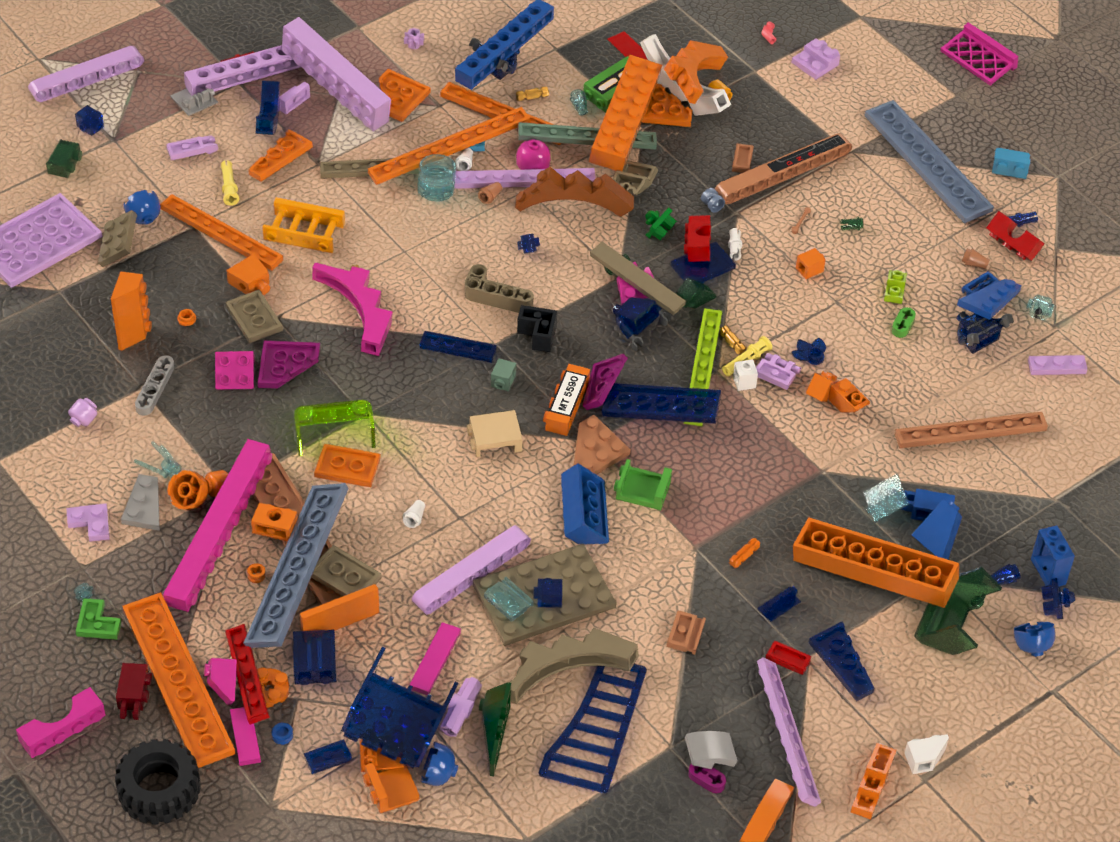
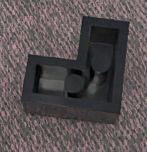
(538, 323)

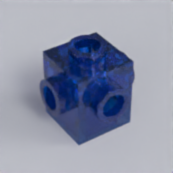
(89, 120)

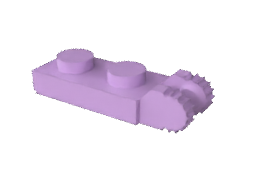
(191, 147)

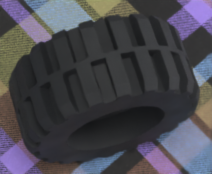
(150, 759)

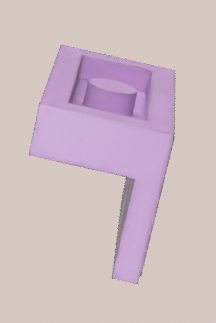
(294, 97)

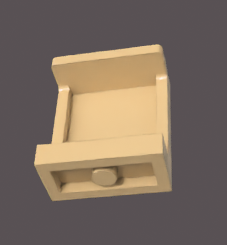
(494, 431)

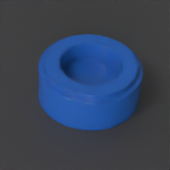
(282, 733)

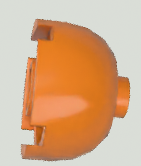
(187, 490)

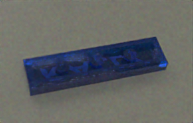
(458, 346)

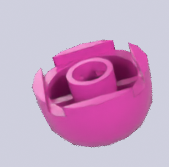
(533, 155)

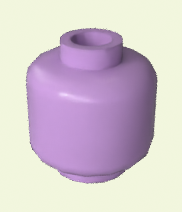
(82, 412)

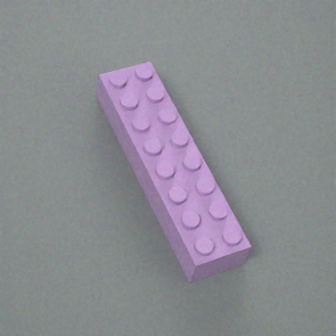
(336, 74)

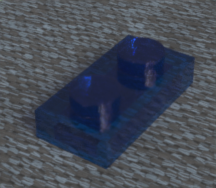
(327, 756)

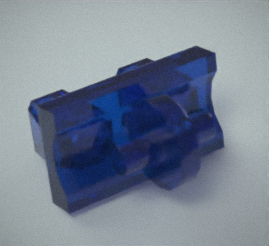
(1053, 591)

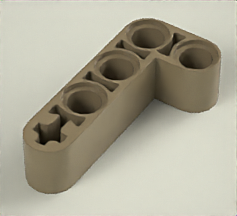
(493, 293)

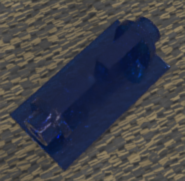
(779, 604)

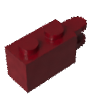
(132, 689)

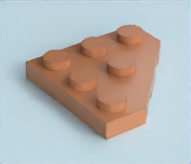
(598, 446)

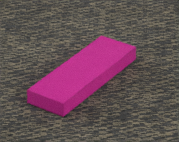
(245, 738)

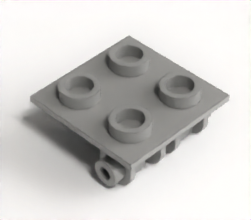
(194, 103)

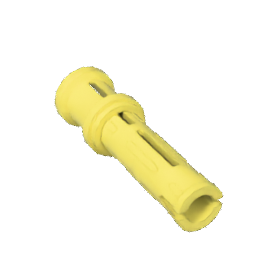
(229, 187)
(753, 352)

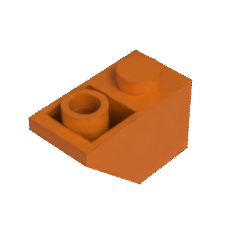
(821, 385)
(847, 397)

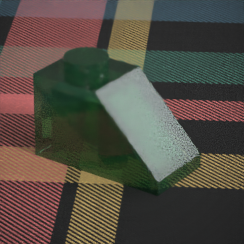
(695, 293)

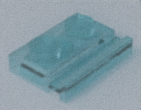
(508, 599)

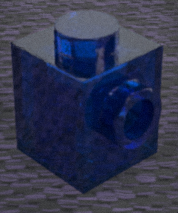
(548, 593)

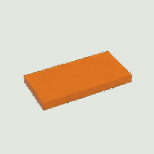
(342, 610)

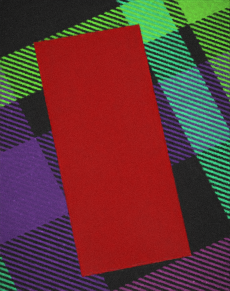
(627, 45)

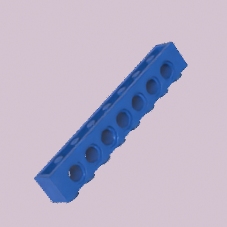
(504, 43)

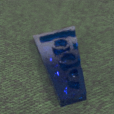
(839, 655)

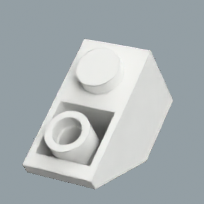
(925, 753)

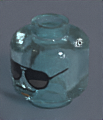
(1040, 307)

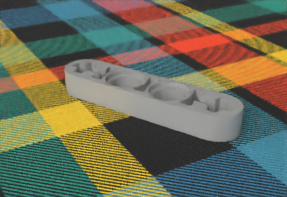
(152, 384)

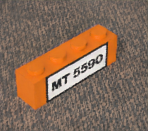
(567, 399)

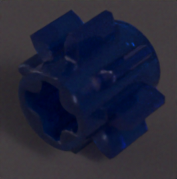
(528, 243)

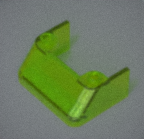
(333, 413)

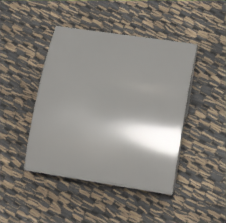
(710, 748)

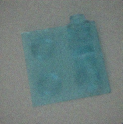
(886, 498)

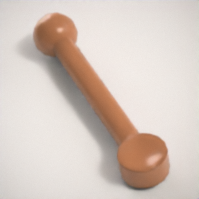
(795, 229)

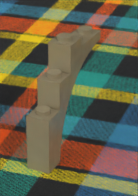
(567, 653)

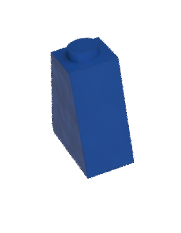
(939, 529)

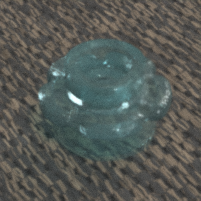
(83, 591)

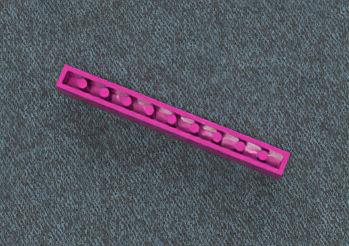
(217, 526)

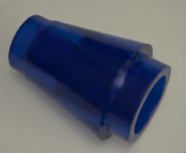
(1007, 574)

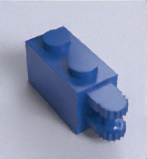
(924, 502)

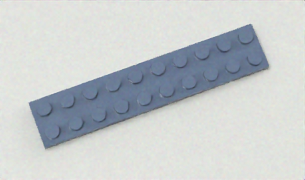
(929, 161)
(296, 566)

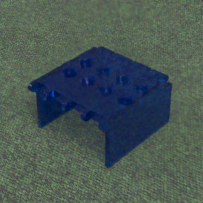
(394, 718)

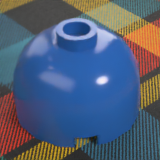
(145, 205)
(1035, 638)
(439, 765)

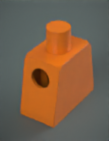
(249, 276)

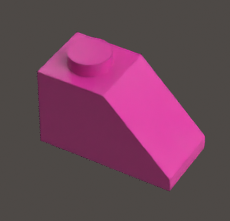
(222, 677)

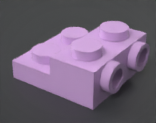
(817, 58)

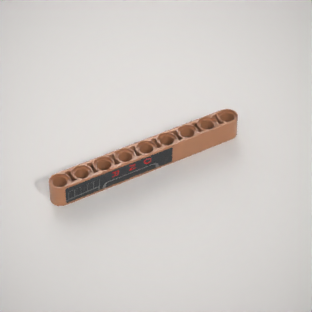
(783, 168)

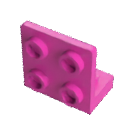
(234, 370)

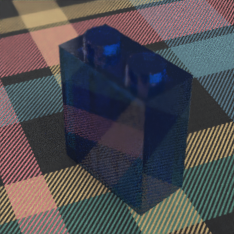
(314, 657)

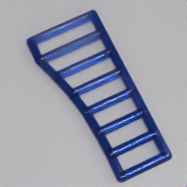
(575, 724)

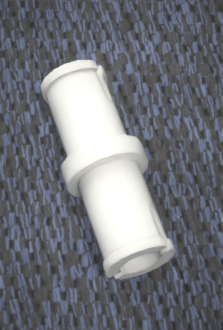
(735, 244)

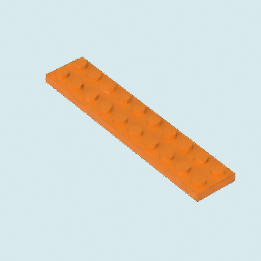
(178, 680)

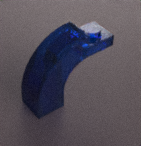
(269, 110)

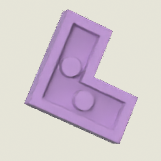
(92, 516)

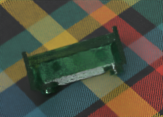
(943, 626)

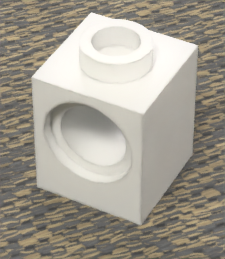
(745, 375)

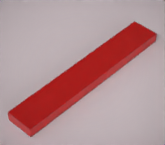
(247, 675)

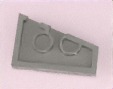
(143, 504)

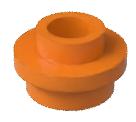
(186, 317)

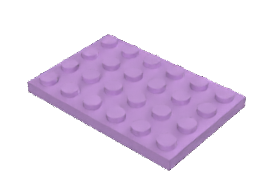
(43, 238)

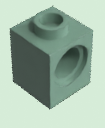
(503, 374)

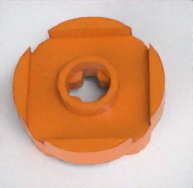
(278, 680)

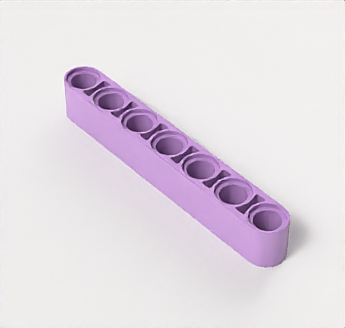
(85, 73)
(474, 566)

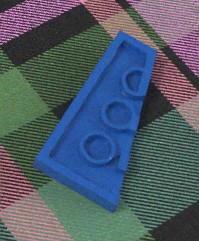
(990, 299)

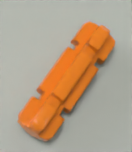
(744, 553)

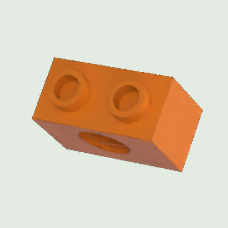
(273, 521)

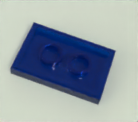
(704, 270)

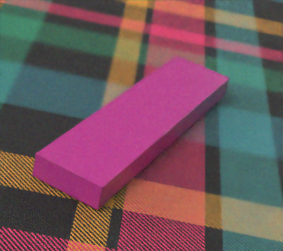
(435, 658)

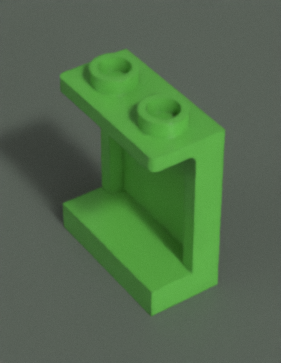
(642, 486)

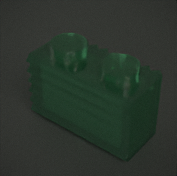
(64, 158)

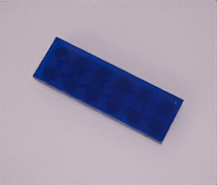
(662, 403)

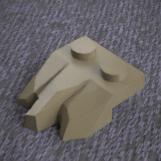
(635, 176)

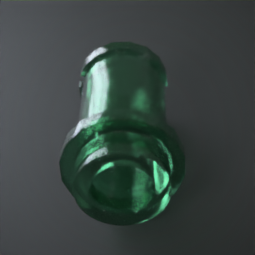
(856, 223)

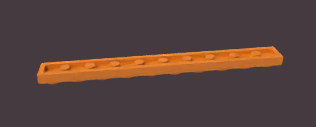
(449, 145)

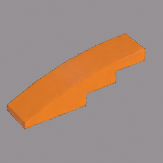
(873, 781)
(768, 812)

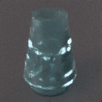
(579, 101)

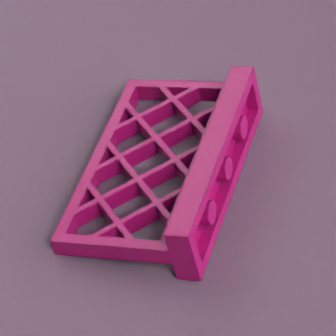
(988, 47)

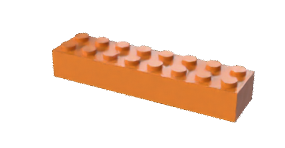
(625, 113)
(876, 562)

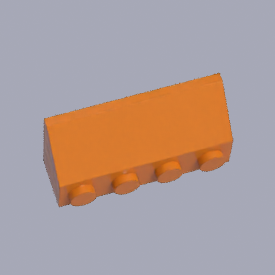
(130, 309)

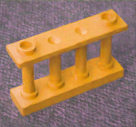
(305, 212)

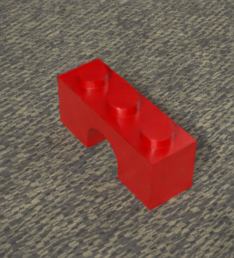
(698, 238)
(1026, 245)

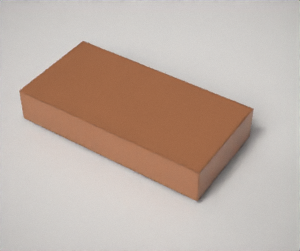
(742, 158)

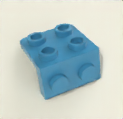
(1011, 163)

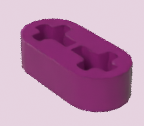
(707, 778)

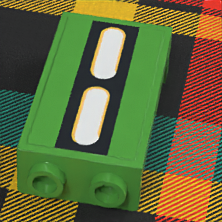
(602, 87)

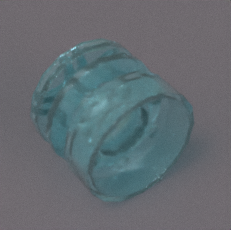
(436, 177)

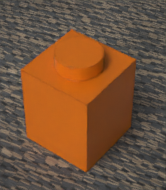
(810, 263)

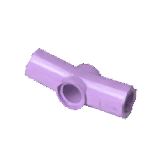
(460, 706)

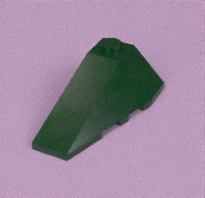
(495, 714)

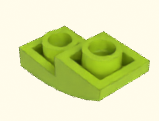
(895, 286)

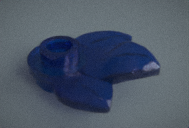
(811, 353)

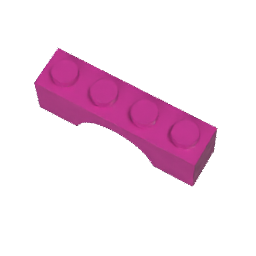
(40, 736)

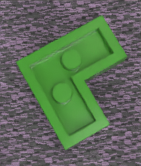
(92, 623)

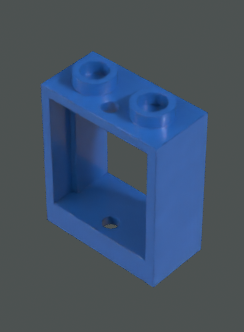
(1054, 554)

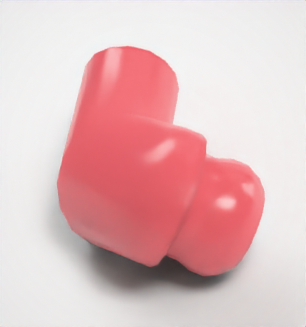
(767, 32)

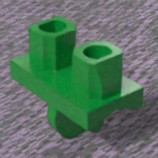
(657, 222)

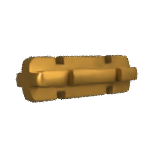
(532, 93)
(732, 340)

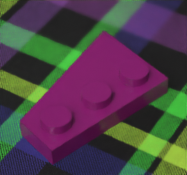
(602, 379)

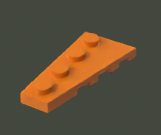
(283, 153)

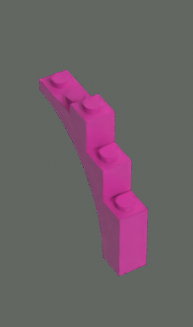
(366, 300)

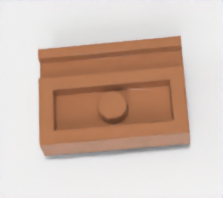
(686, 632)

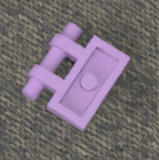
(777, 370)

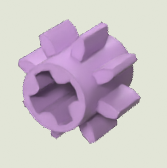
(413, 38)

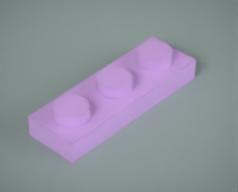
(1057, 365)

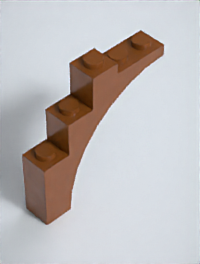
(578, 187)

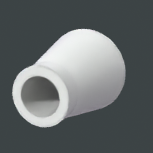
(464, 160)
(413, 516)

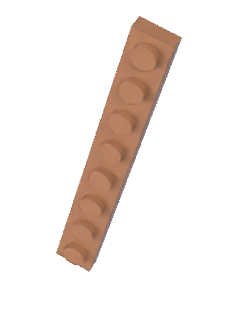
(970, 429)

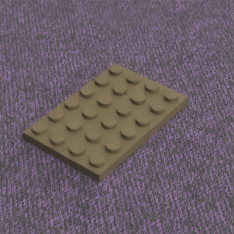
(582, 593)

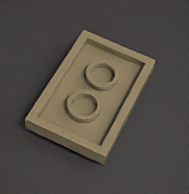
(117, 238)
(254, 316)
(344, 572)

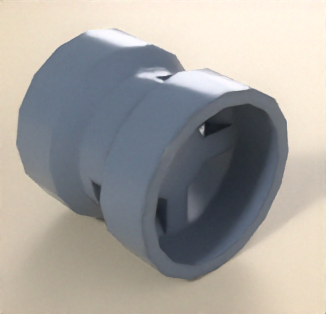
(713, 200)

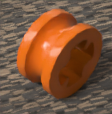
(258, 577)

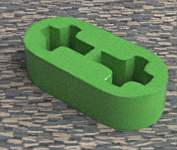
(906, 323)

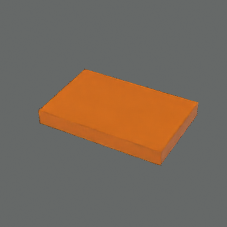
(347, 465)

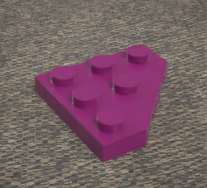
(284, 361)

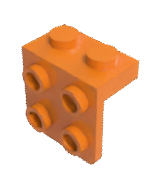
(390, 787)

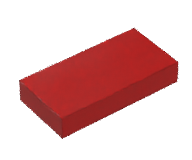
(788, 657)

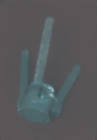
(169, 465)

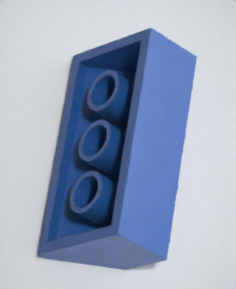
(584, 506)

